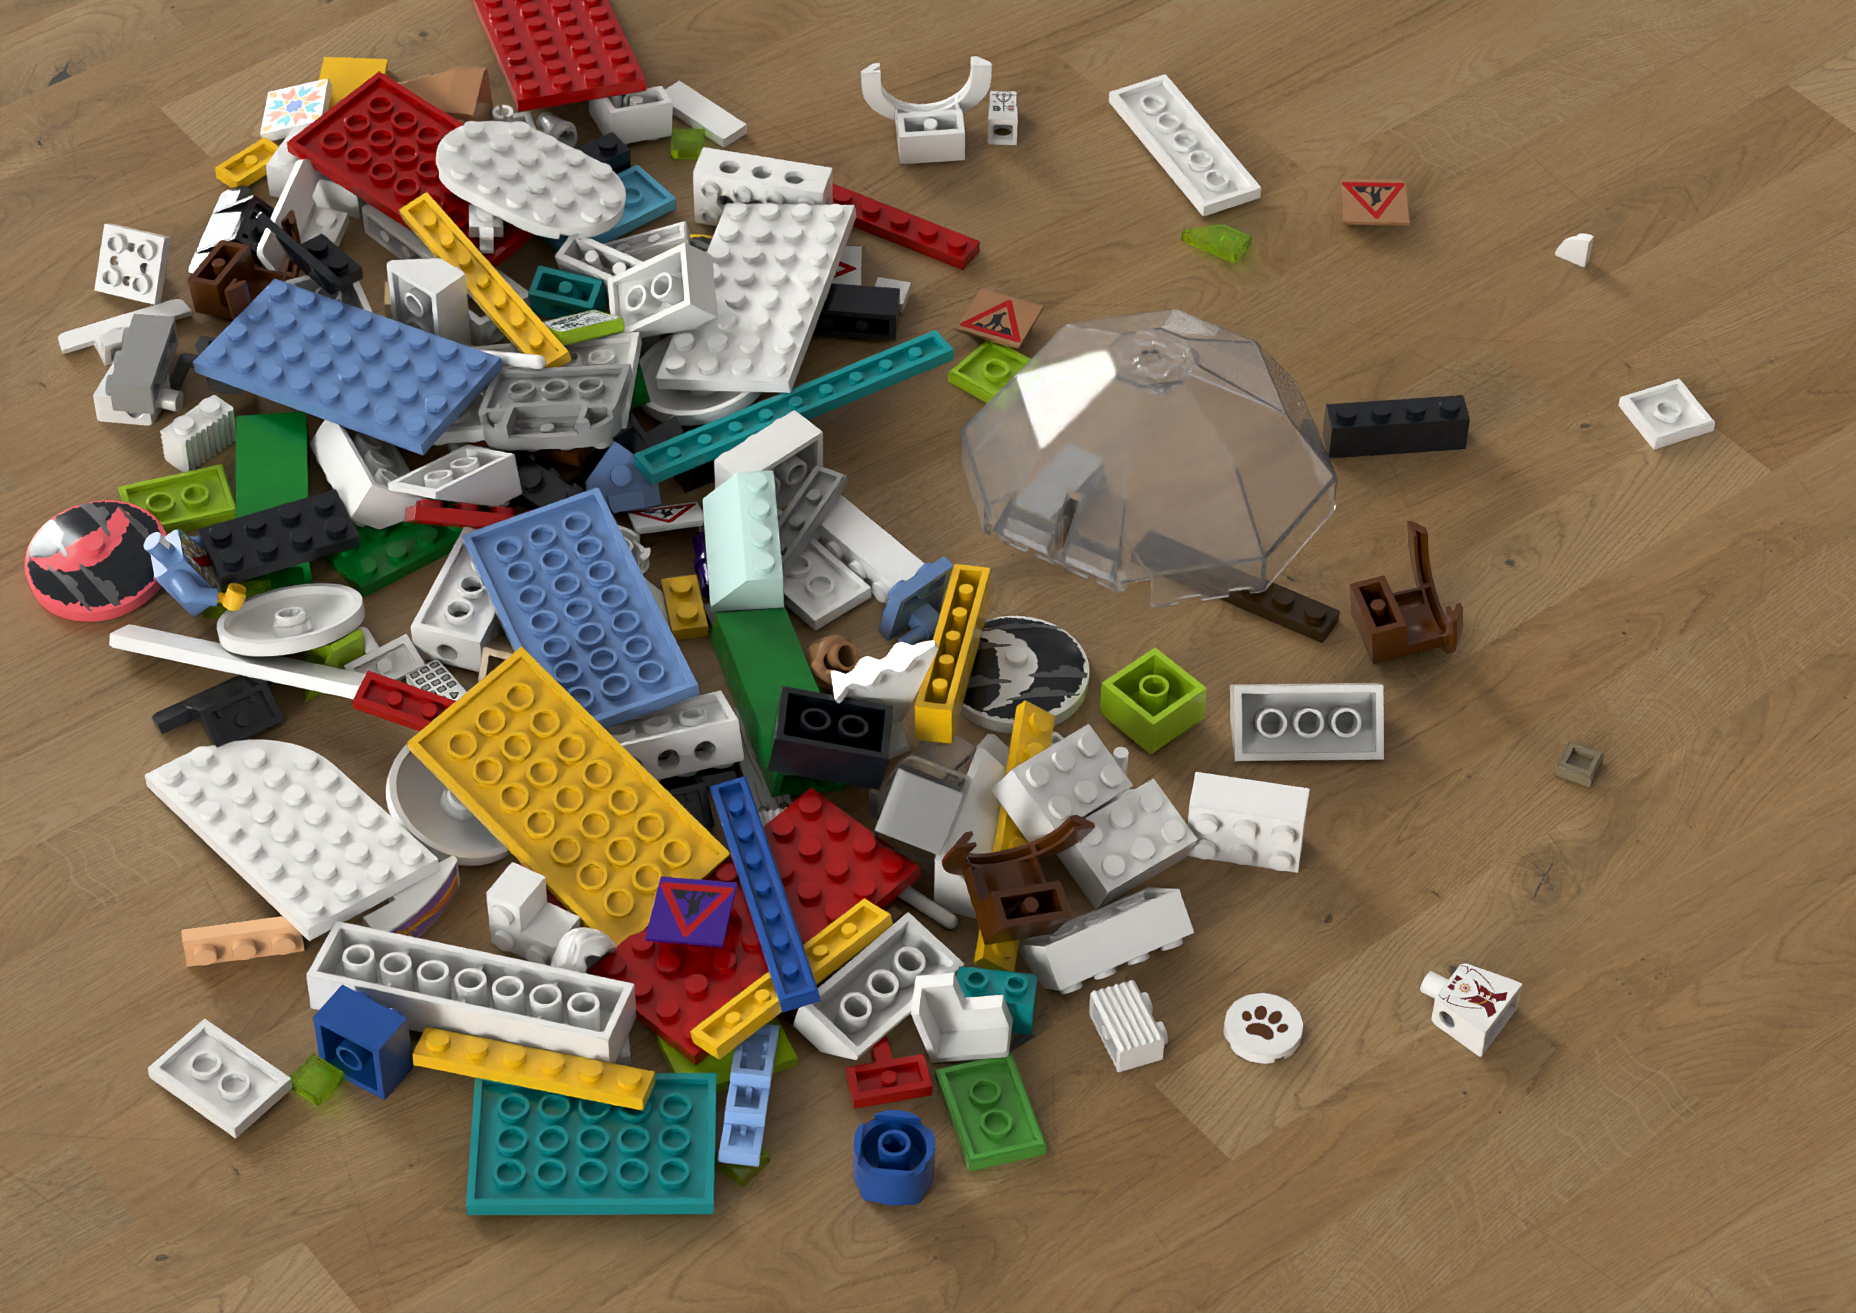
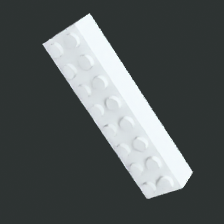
(476, 992)

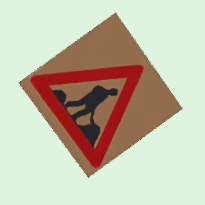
(1374, 201)
(1000, 319)

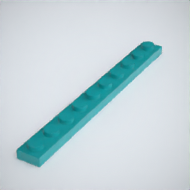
(808, 399)

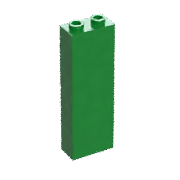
(273, 472)
(757, 659)

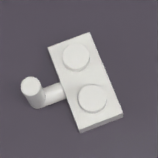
(389, 660)

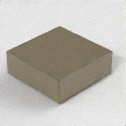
(1579, 764)

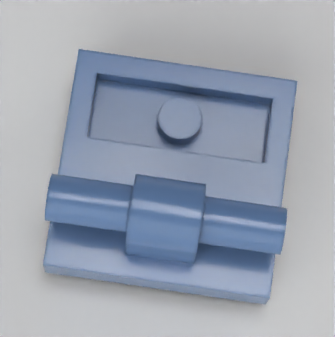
(914, 603)

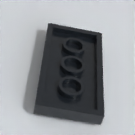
(279, 537)

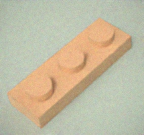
(240, 941)

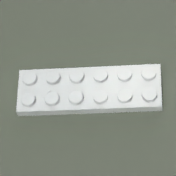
(1184, 145)

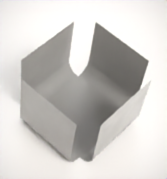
(920, 809)

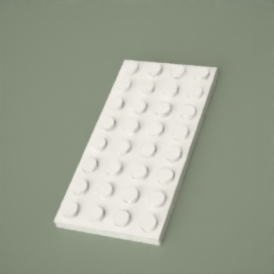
(769, 290)

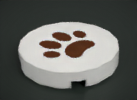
(1263, 1028)

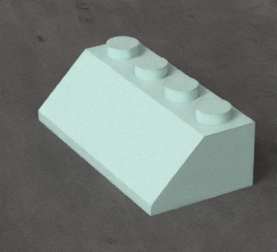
(743, 544)

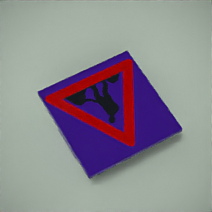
(691, 912)

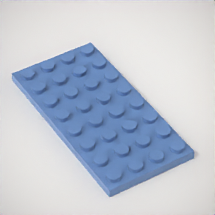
(348, 366)
(582, 607)

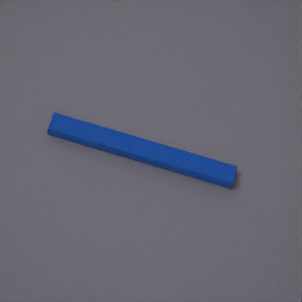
(765, 895)

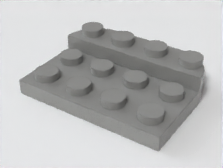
(554, 407)

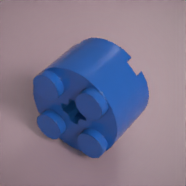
(894, 1158)

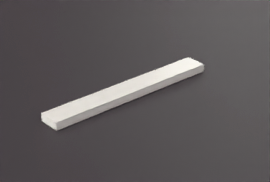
(214, 656)

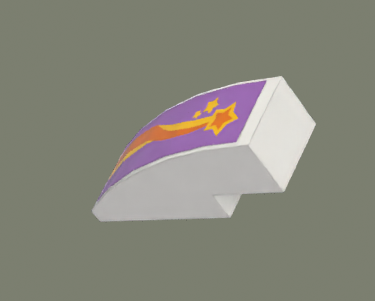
(419, 905)

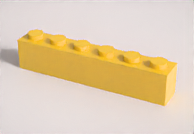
(957, 640)

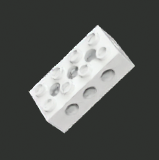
(752, 179)
(441, 625)
(677, 731)

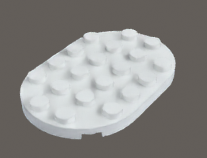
(530, 179)

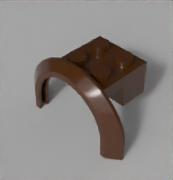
(229, 279)
(1409, 619)
(1010, 885)

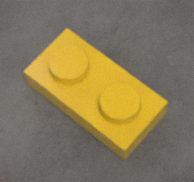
(247, 165)
(684, 607)

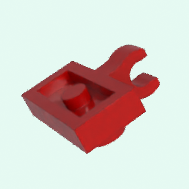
(888, 1078)

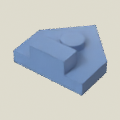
(622, 481)

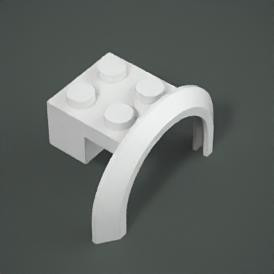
(928, 130)

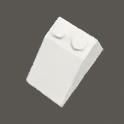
(665, 292)
(465, 476)

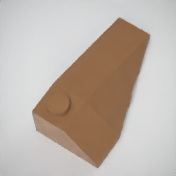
(457, 91)

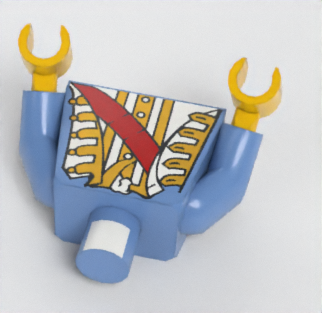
(187, 573)

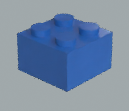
(364, 1041)

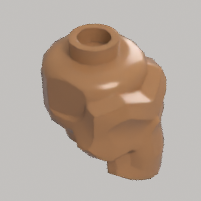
(831, 654)

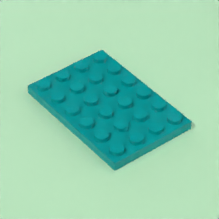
(593, 1157)

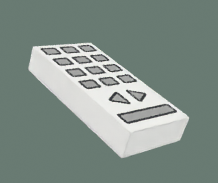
(436, 679)

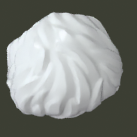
(582, 949)

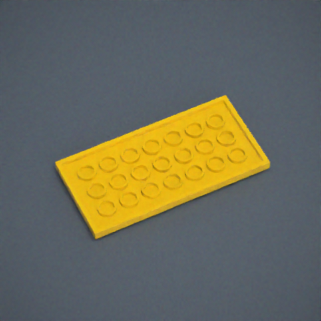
(565, 796)

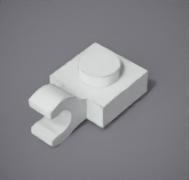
(485, 226)

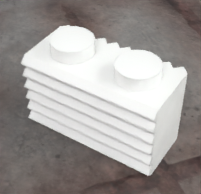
(199, 434)
(1127, 1025)

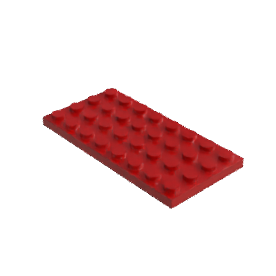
(559, 50)
(385, 151)
(825, 869)

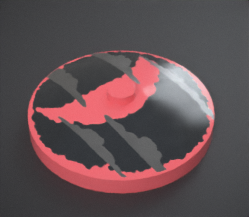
(93, 561)

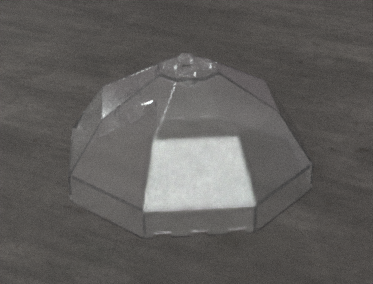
(1173, 442)

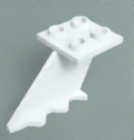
(889, 682)

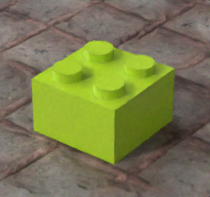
(1153, 700)

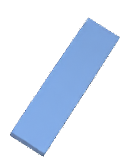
(749, 1098)

